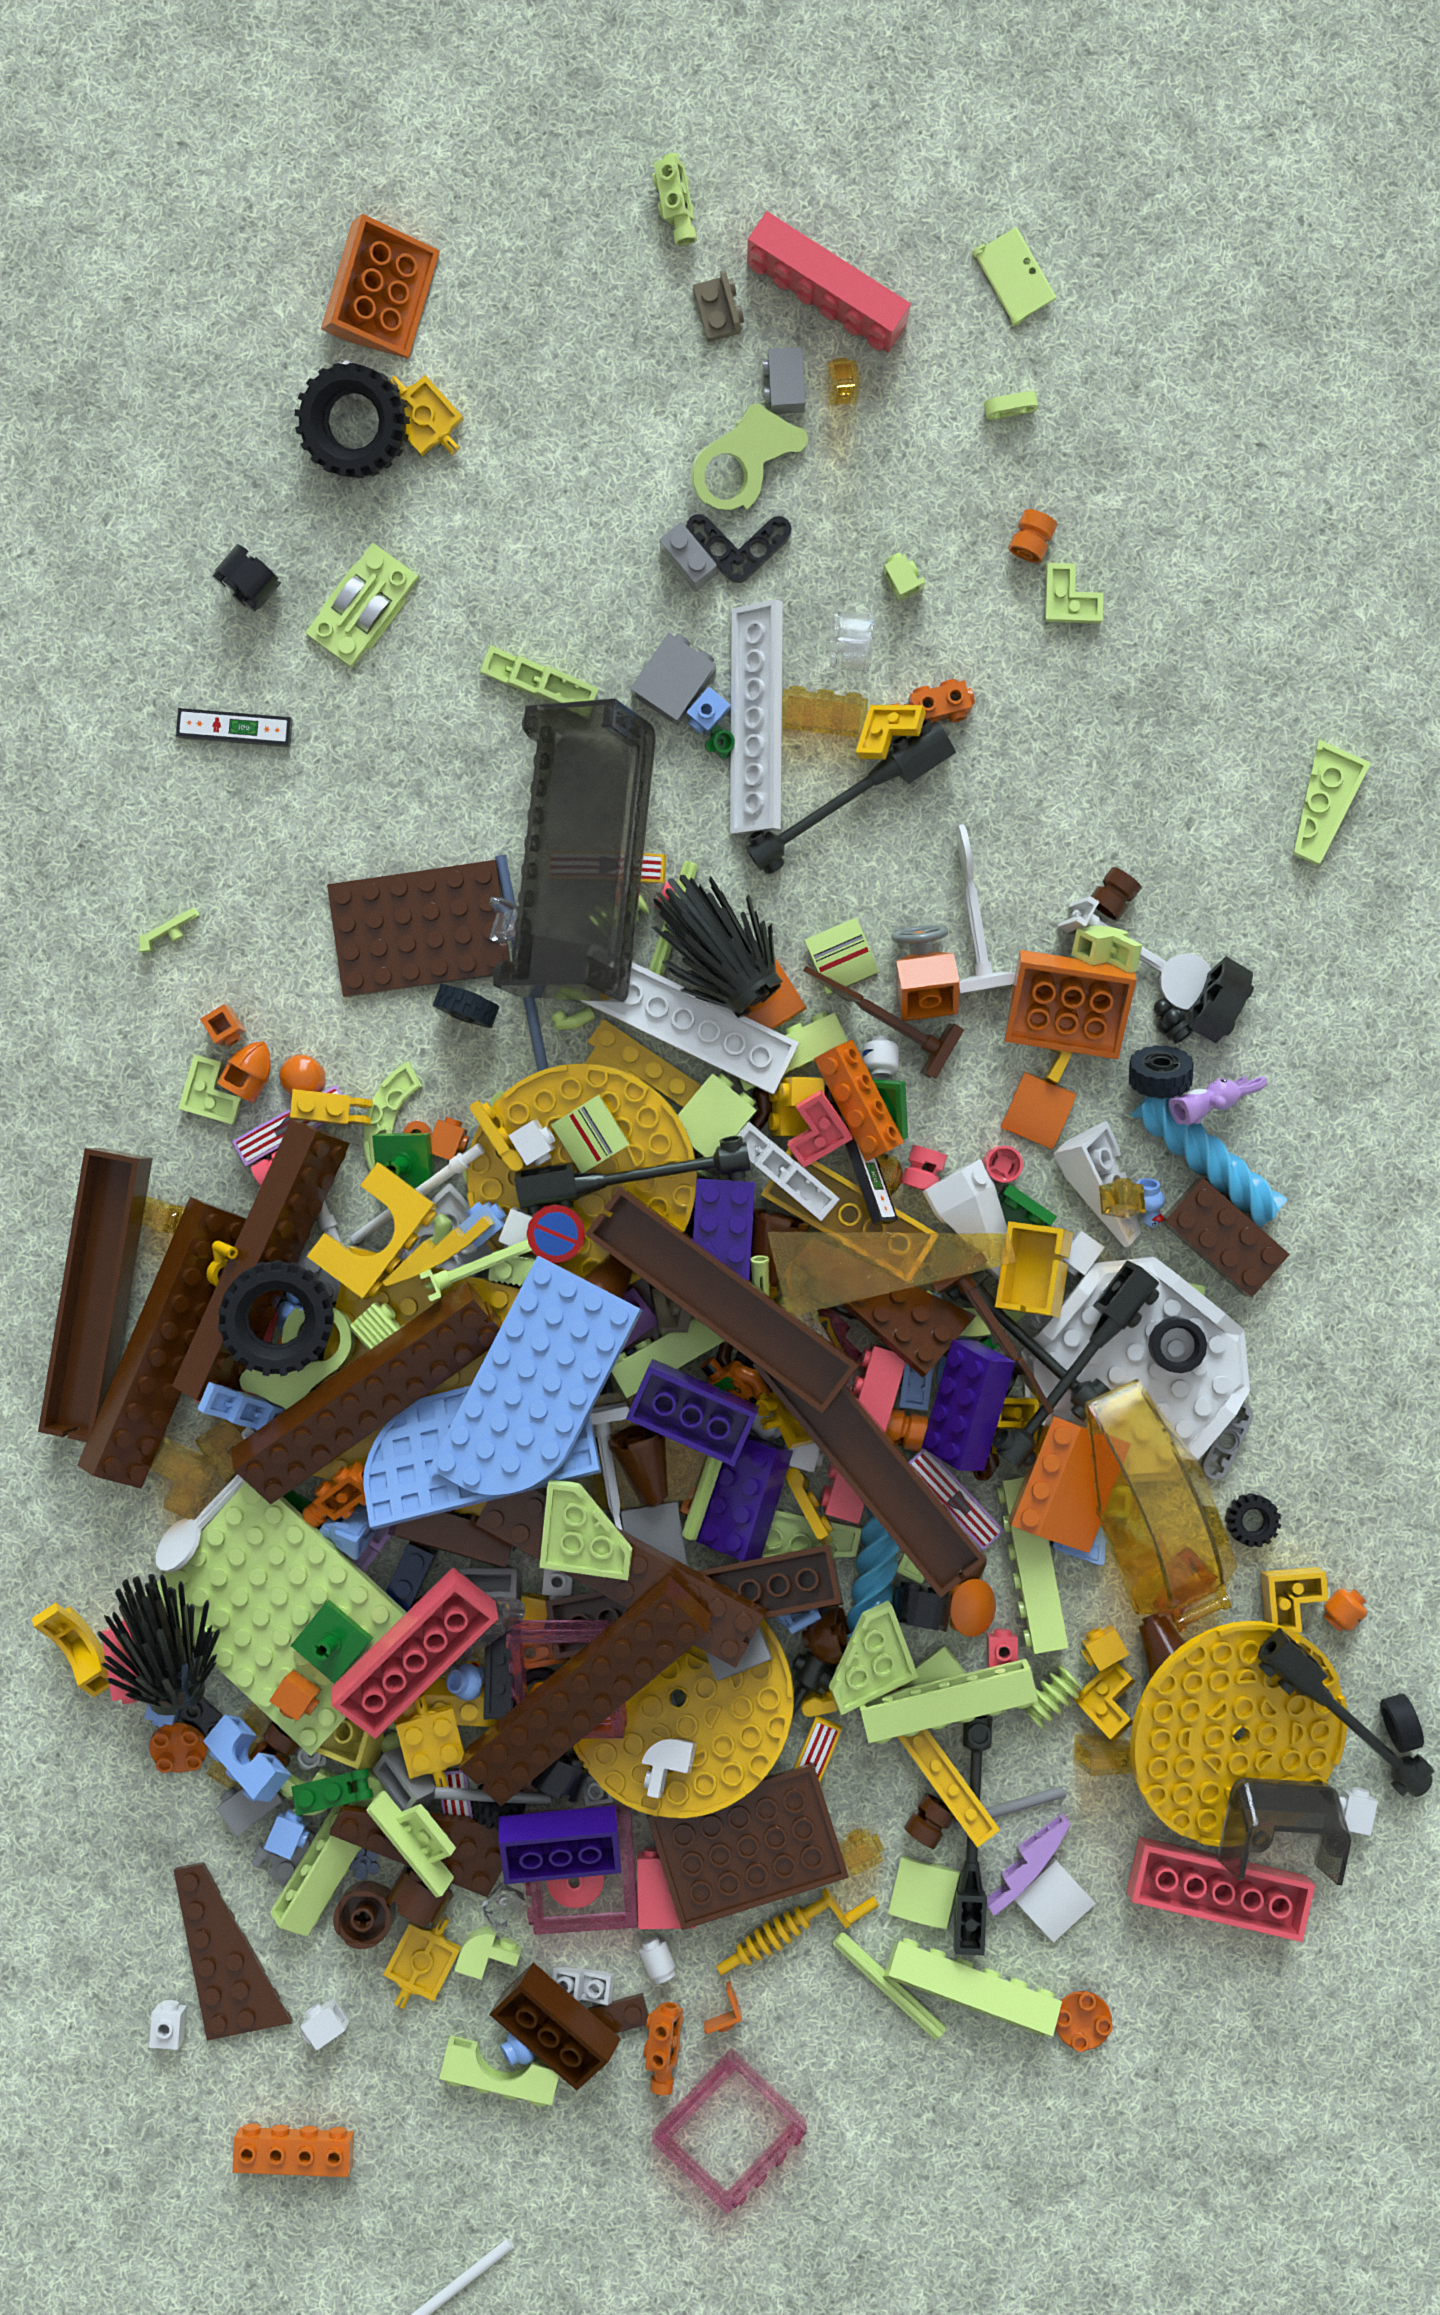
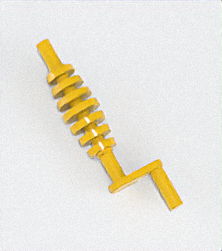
(792, 1923)

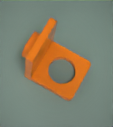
(725, 2021)

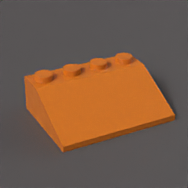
(380, 287)
(1069, 1005)
(1058, 1488)

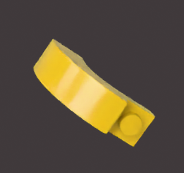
(77, 1643)

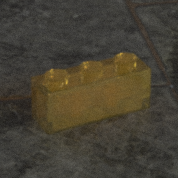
(823, 711)

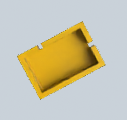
(1039, 1275)

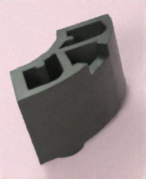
(1221, 1000)

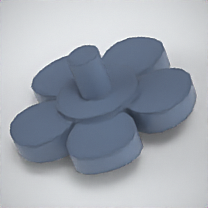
(365, 1863)

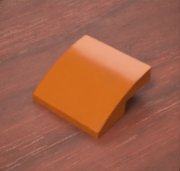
(780, 1006)
(1038, 1110)

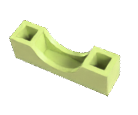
(466, 2066)

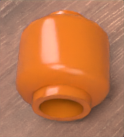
(1345, 1609)

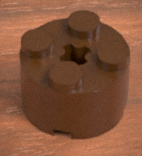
(416, 1899)
(350, 1921)

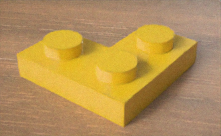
(883, 723)
(1100, 1700)

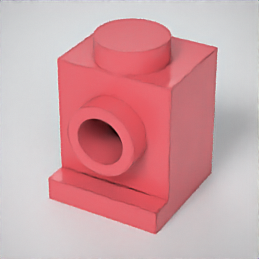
(1001, 1638)

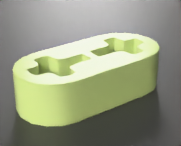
(1011, 405)

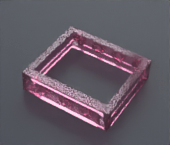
(559, 1632)
(600, 1921)
(756, 2173)

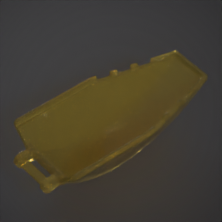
(1156, 1509)

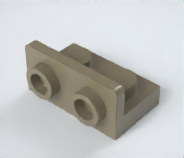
(718, 308)
(668, 1314)

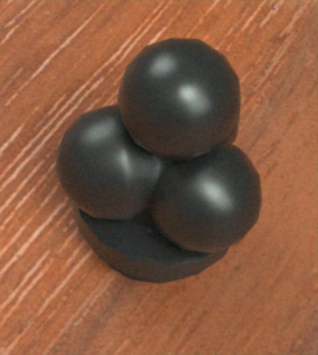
(1172, 1021)

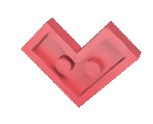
(825, 1131)

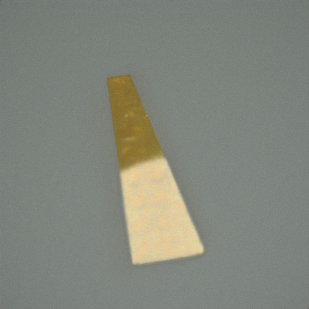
(843, 1268)

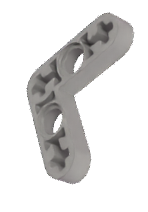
(1238, 1431)

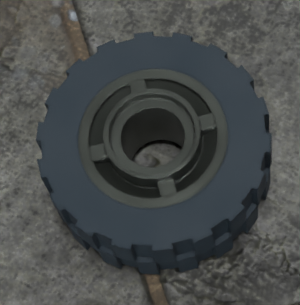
(466, 1005)
(1161, 1071)

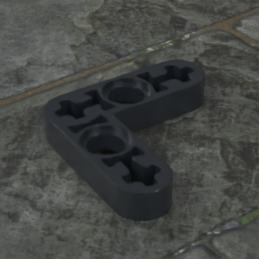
(734, 555)

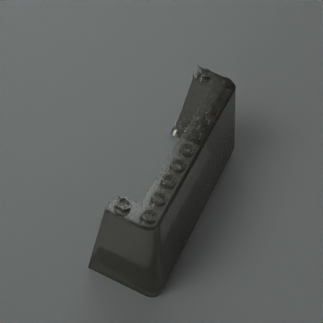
(581, 852)

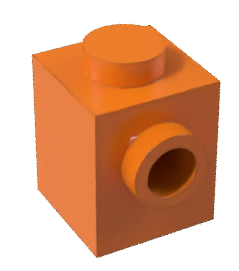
(223, 1026)
(448, 1138)
(296, 1696)

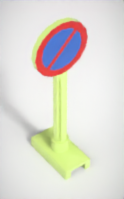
(551, 1233)

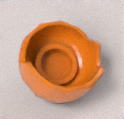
(302, 1074)

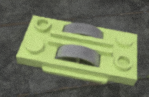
(362, 605)

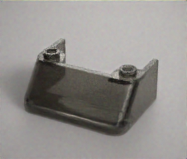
(1270, 1805)

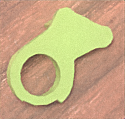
(753, 441)
(296, 1385)

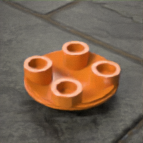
(972, 1607)
(177, 1748)
(1084, 2020)

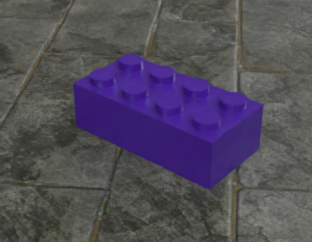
(725, 1221)
(968, 1405)
(692, 1412)
(745, 1500)
(559, 1844)

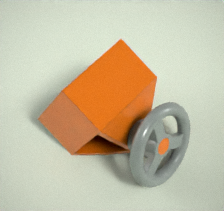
(925, 977)

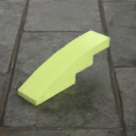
(535, 678)

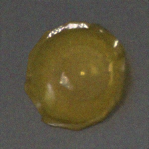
(891, 1171)

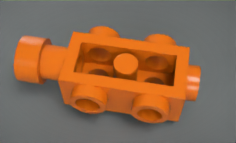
(943, 705)
(337, 1496)
(657, 2049)

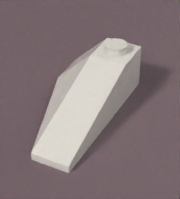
(1091, 1162)
(968, 1203)

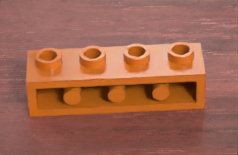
(859, 1100)
(293, 2151)

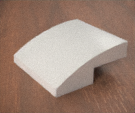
(1054, 1900)

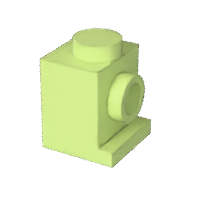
(902, 576)

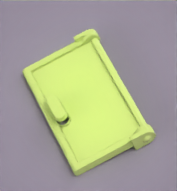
(1017, 283)

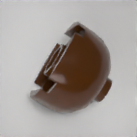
(827, 1635)

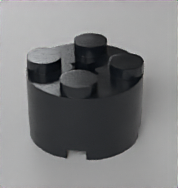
(247, 578)
(921, 1607)
(563, 1777)

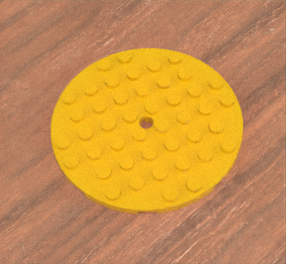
(643, 1116)
(1195, 1705)
(734, 1721)

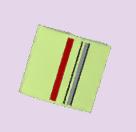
(842, 954)
(590, 1134)

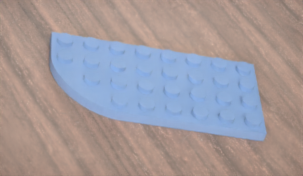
(536, 1383)
(398, 1472)

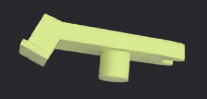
(170, 928)

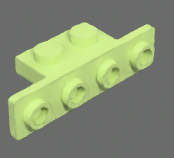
(417, 1840)

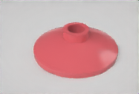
(576, 1896)

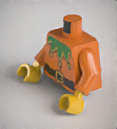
(741, 1382)

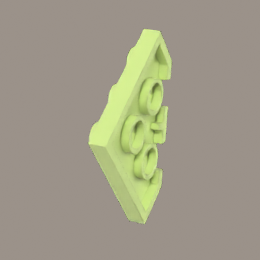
(580, 1535)
(872, 1661)

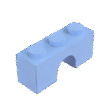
(230, 1746)

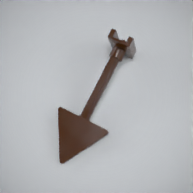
(937, 1048)
(968, 1286)

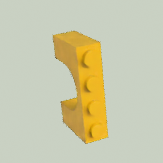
(410, 1213)

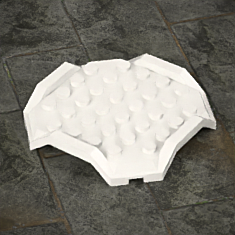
(1194, 1402)

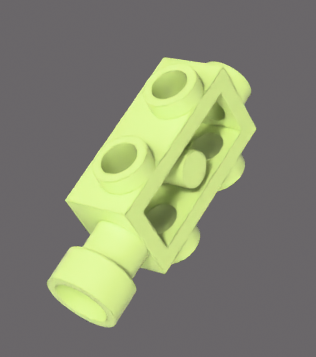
(674, 196)

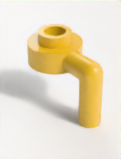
(220, 1251)

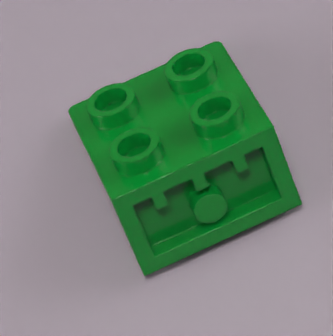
(1022, 1209)

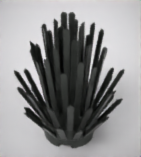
(710, 938)
(165, 1670)

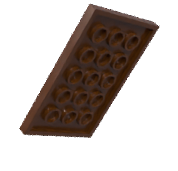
(416, 928)
(751, 1851)

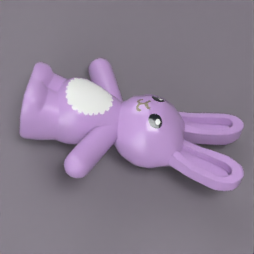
(1219, 1095)

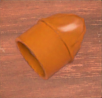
(247, 1071)

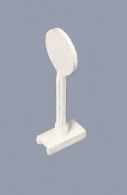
(984, 974)
(1180, 977)
(601, 1418)
(184, 1536)

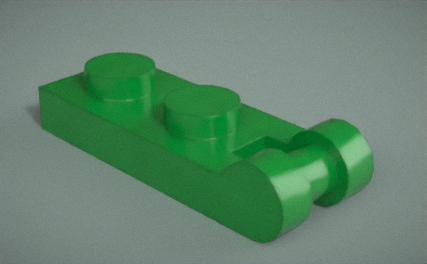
(331, 1792)

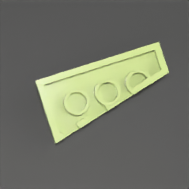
(1330, 792)
(793, 1533)

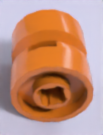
(1034, 532)
(907, 1430)

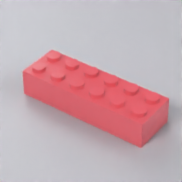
(827, 282)
(877, 1392)
(414, 1653)
(1201, 1887)

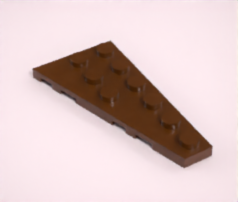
(913, 1324)
(473, 1863)
(227, 1972)

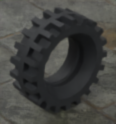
(315, 415)
(270, 1357)

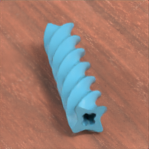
(1210, 1157)
(876, 1568)

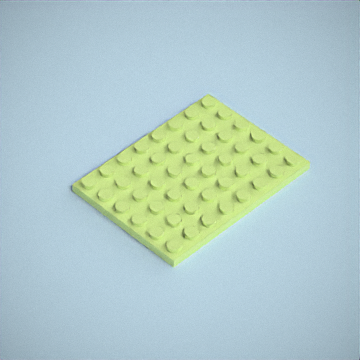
(263, 1587)

